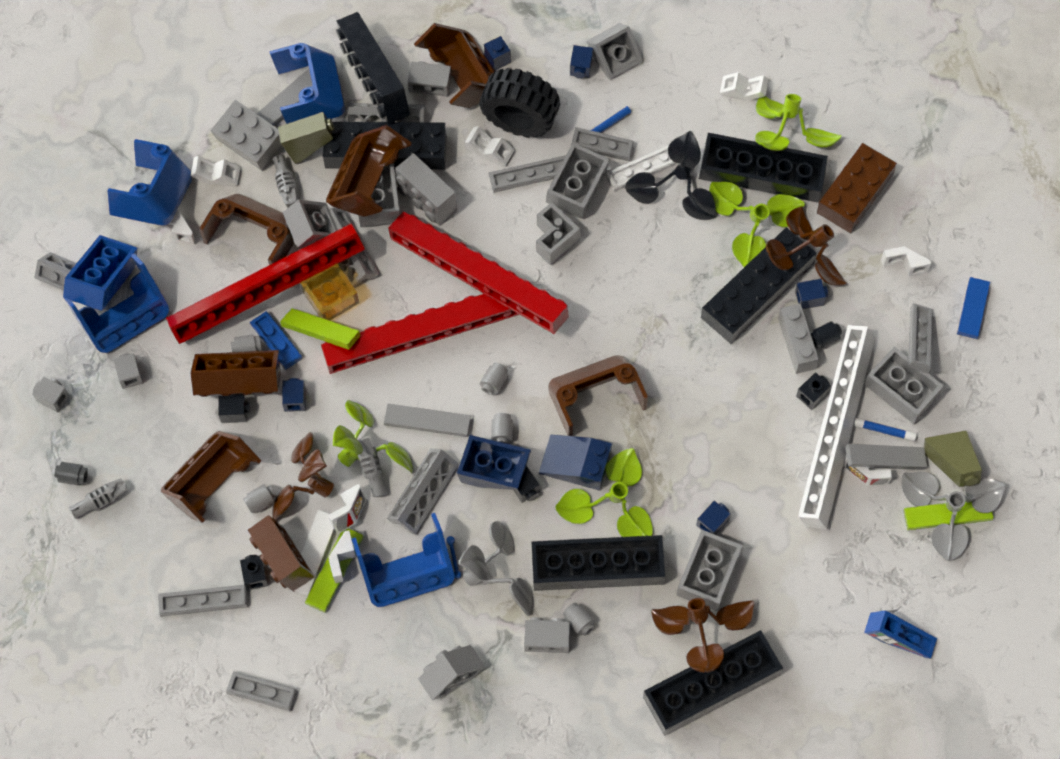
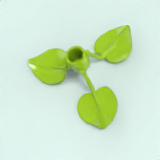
(772, 109)
(728, 198)
(352, 447)
(626, 472)

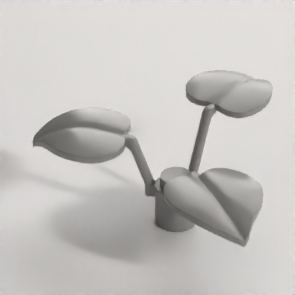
(950, 539)
(477, 569)

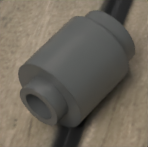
(71, 473)

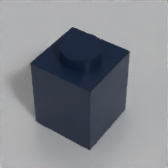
(497, 53)
(581, 61)
(811, 293)
(293, 395)
(713, 518)

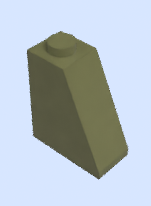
(306, 136)
(955, 457)

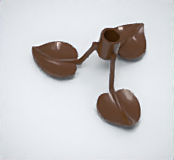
(818, 238)
(312, 466)
(705, 657)

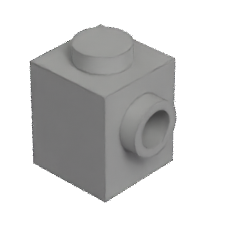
(50, 393)

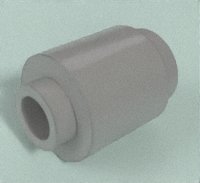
(246, 343)
(494, 379)
(502, 428)
(260, 498)
(579, 619)

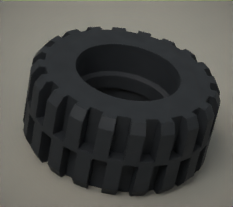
(519, 102)

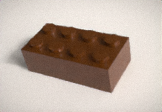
(856, 188)
(235, 373)

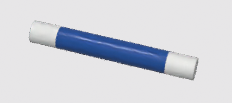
(884, 429)

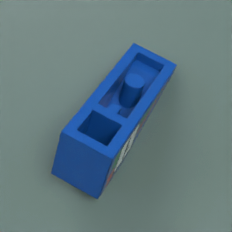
(900, 634)

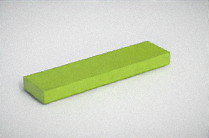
(320, 328)
(934, 515)
(325, 586)

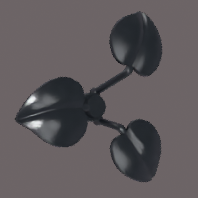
(686, 152)

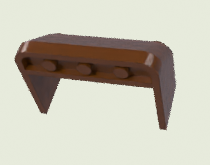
(464, 55)
(362, 169)
(254, 212)
(564, 388)
(206, 472)

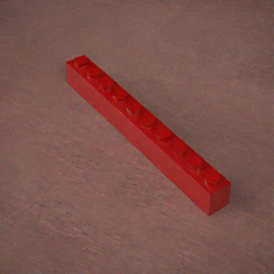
(479, 272)
(265, 283)
(416, 331)

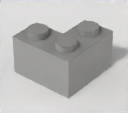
(558, 234)
(449, 670)

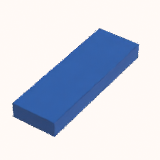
(973, 308)
(276, 339)

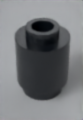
(826, 335)

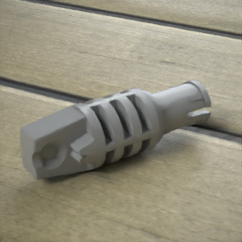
(285, 181)
(371, 467)
(99, 497)

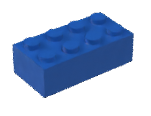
(99, 272)

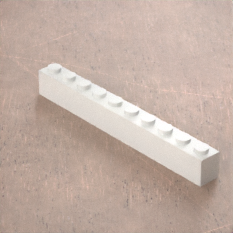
(836, 427)

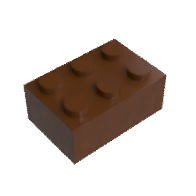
(280, 554)

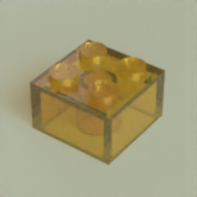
(330, 293)

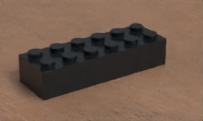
(372, 67)
(426, 140)
(763, 169)
(755, 289)
(598, 562)
(695, 693)

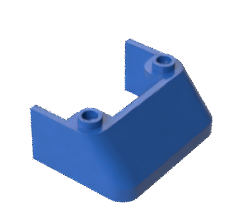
(326, 90)
(156, 201)
(126, 318)
(408, 575)

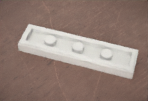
(651, 163)
(316, 548)

